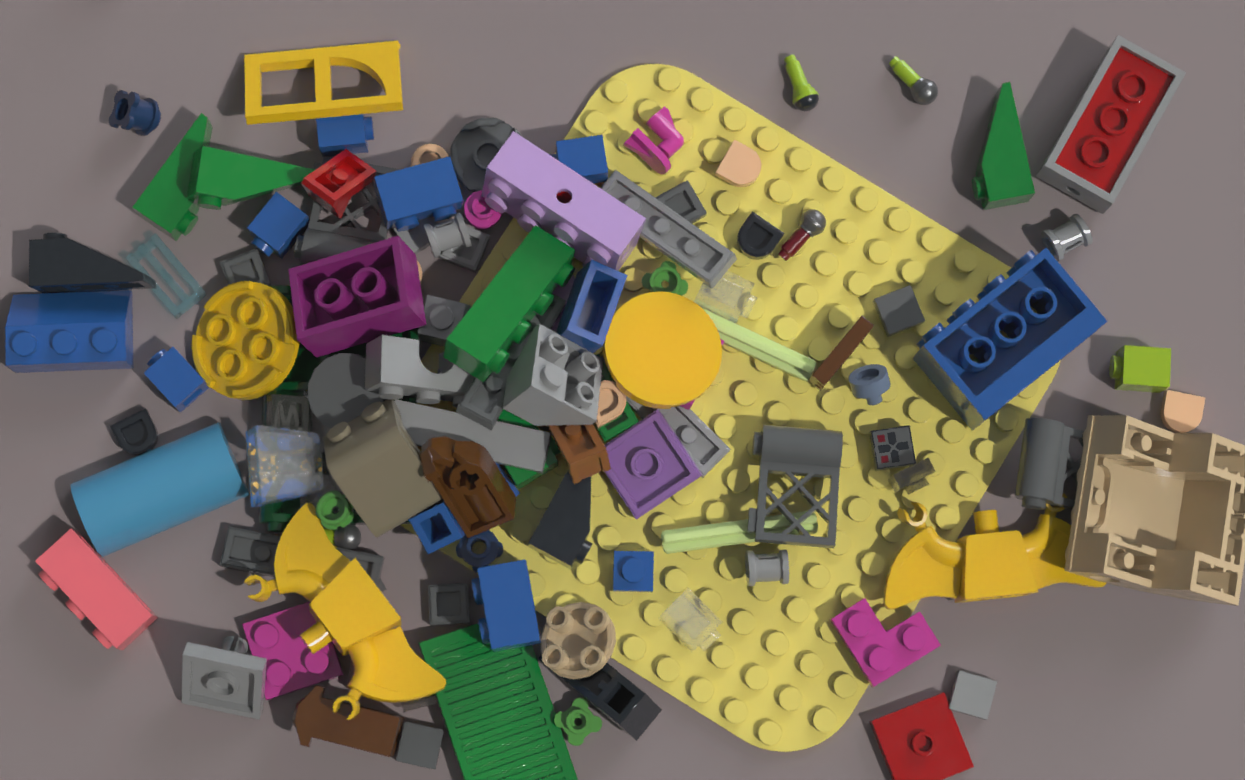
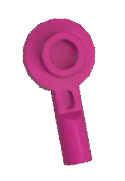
(479, 213)

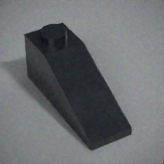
(67, 266)
(566, 524)
(617, 699)

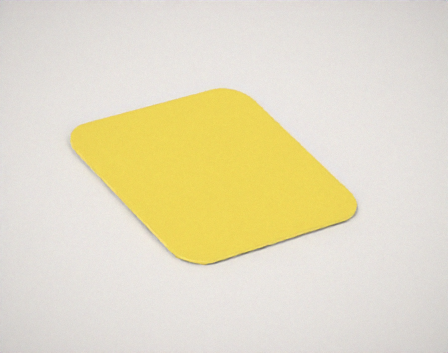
(779, 664)

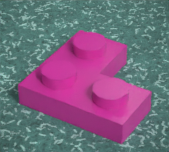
(882, 652)

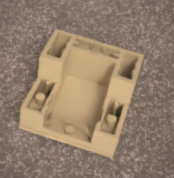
(1159, 511)

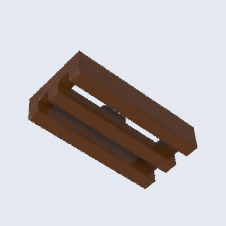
(841, 353)

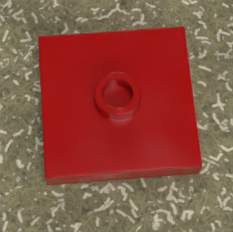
(922, 741)

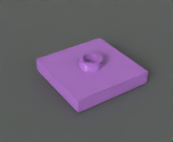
(649, 464)

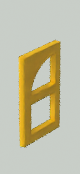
(376, 59)

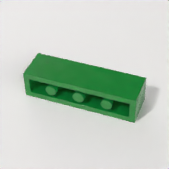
(509, 304)

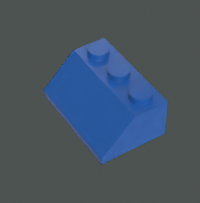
(70, 331)

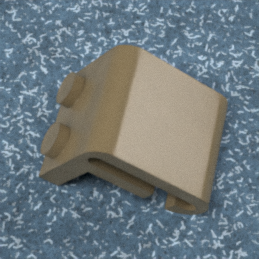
(379, 468)

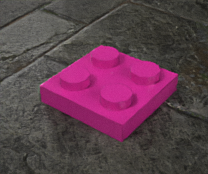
(289, 661)

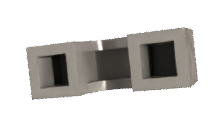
(397, 371)

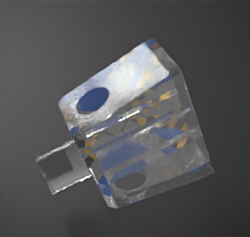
(283, 464)

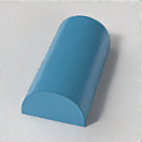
(159, 490)

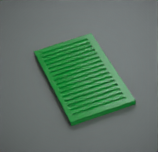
(497, 710)

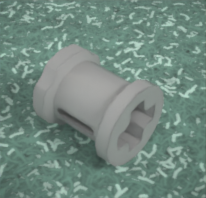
(447, 235)
(1067, 237)
(767, 567)

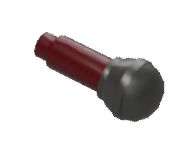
(811, 224)

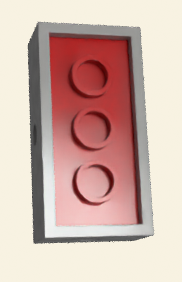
(1111, 124)

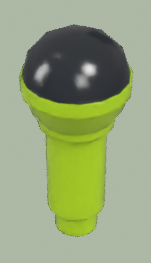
(804, 95)

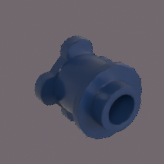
(135, 113)
(493, 550)

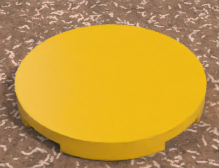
(245, 340)
(662, 350)

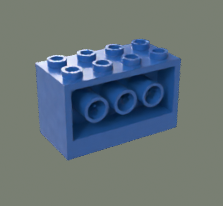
(1033, 343)

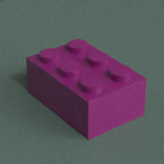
(356, 296)

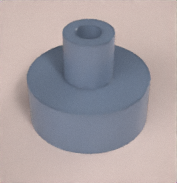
(869, 383)

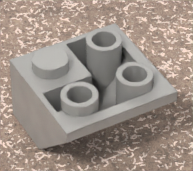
(554, 381)

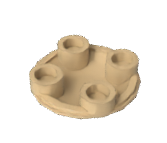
(577, 640)

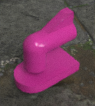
(657, 156)

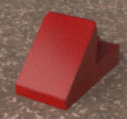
(338, 181)

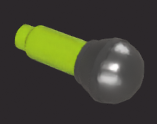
(922, 89)
(344, 537)

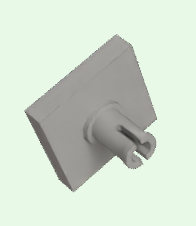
(224, 678)

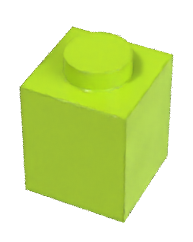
(1141, 368)

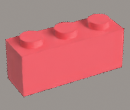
(95, 591)

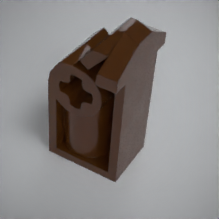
(468, 483)
(368, 731)

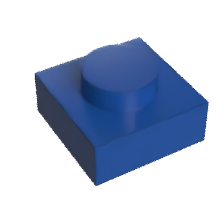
(633, 571)

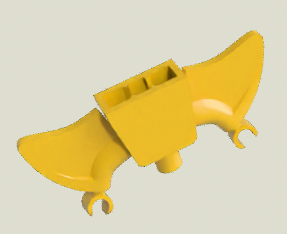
(980, 564)
(349, 614)

